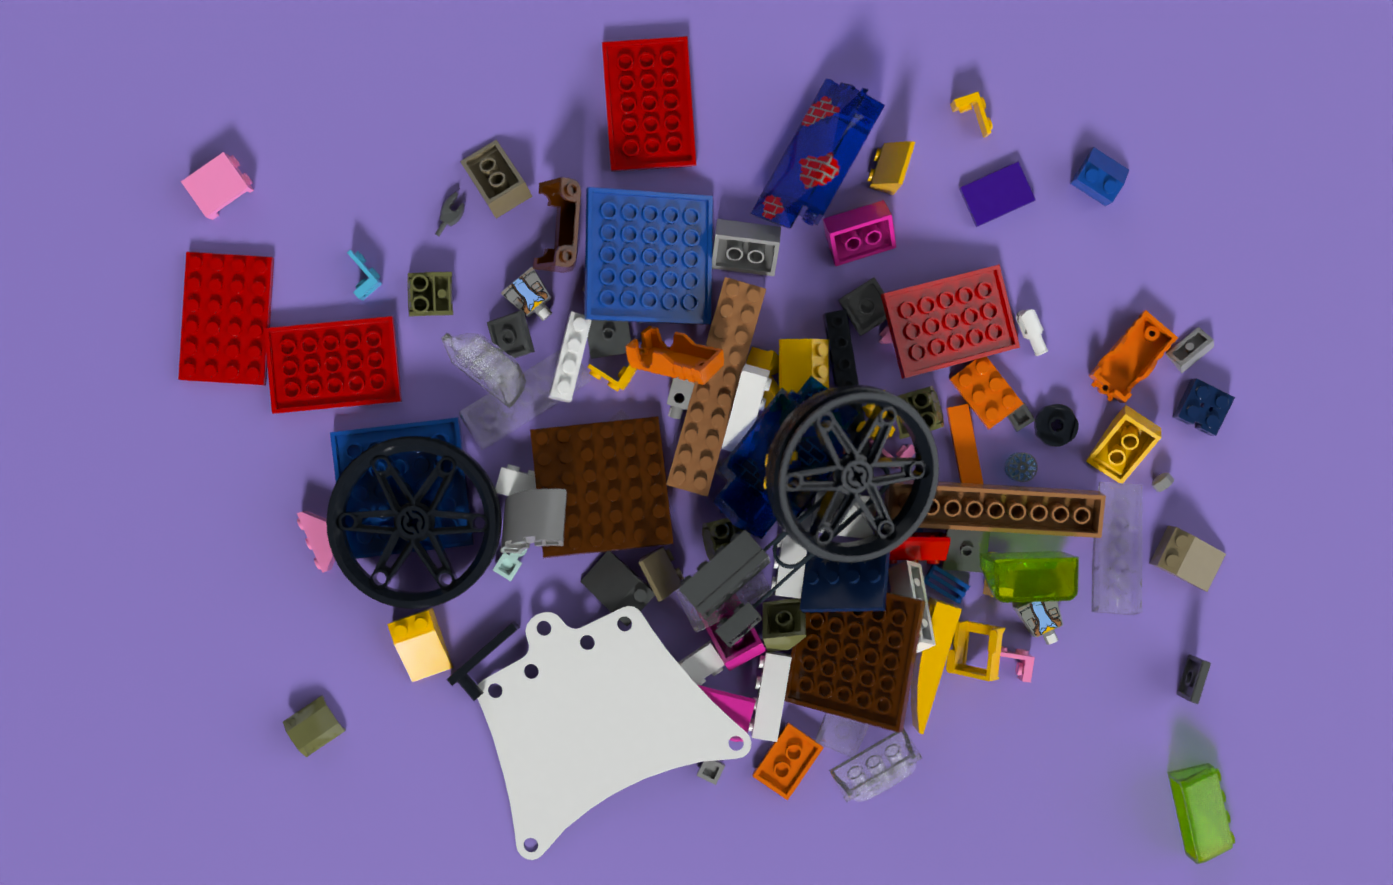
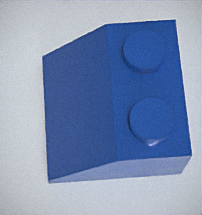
(1100, 177)

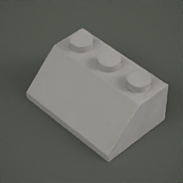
(746, 247)

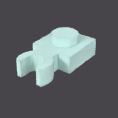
(509, 565)

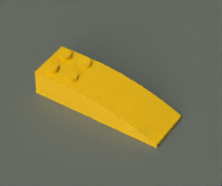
(931, 662)

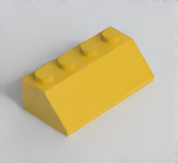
(801, 360)

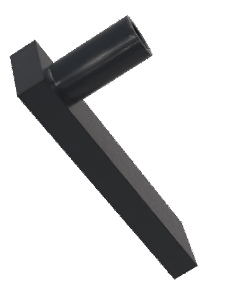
(461, 675)

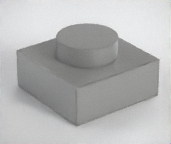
(711, 771)

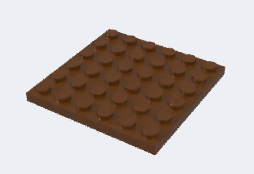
(611, 484)
(858, 662)

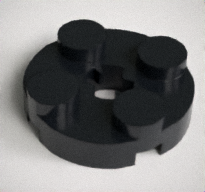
(1061, 436)

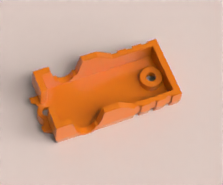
(1132, 357)
(681, 360)

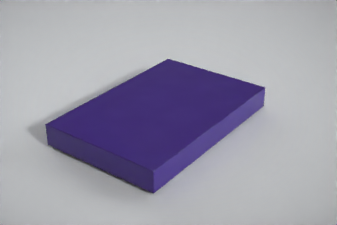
(997, 194)

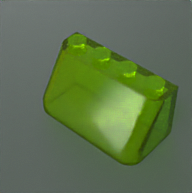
(1031, 576)
(1201, 812)

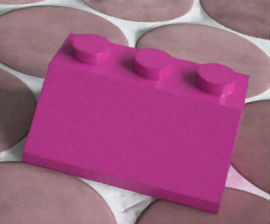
(860, 233)
(735, 706)

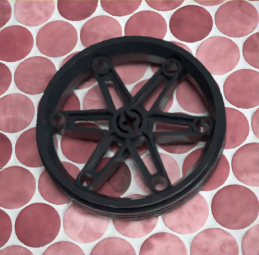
(916, 506)
(405, 514)

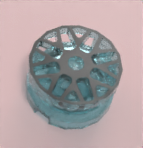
(1021, 467)

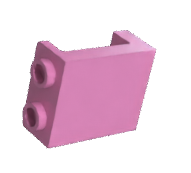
(217, 184)

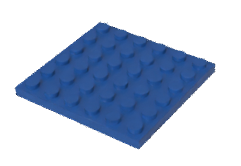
(648, 256)
(415, 469)

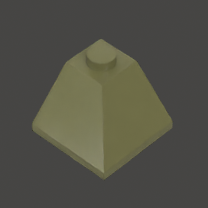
(783, 624)

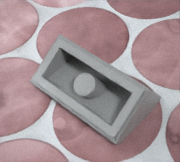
(1190, 349)

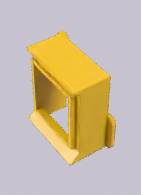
(958, 655)

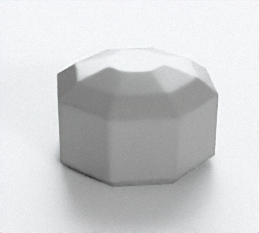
(1162, 482)

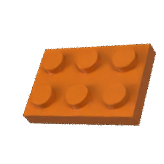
(986, 391)
(787, 761)

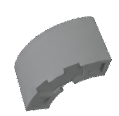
(533, 518)

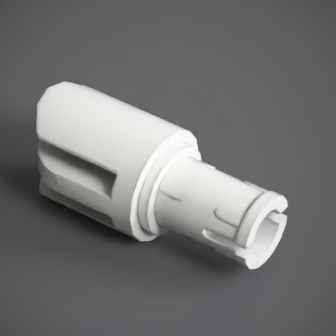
(1032, 330)

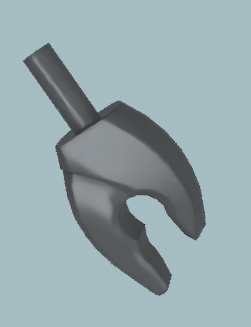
(449, 216)

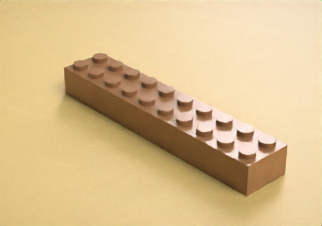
(713, 402)
(1007, 508)

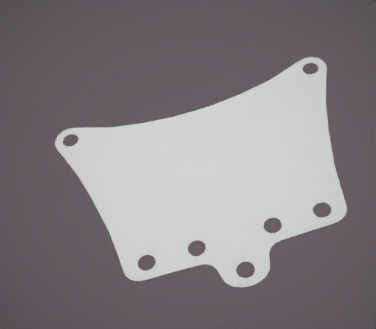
(595, 721)

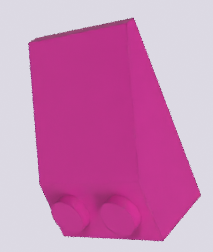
(742, 651)

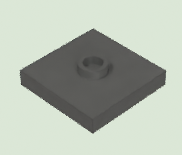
(864, 306)
(512, 334)
(608, 338)
(966, 550)
(1193, 679)

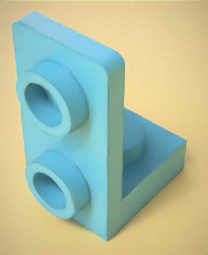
(368, 286)

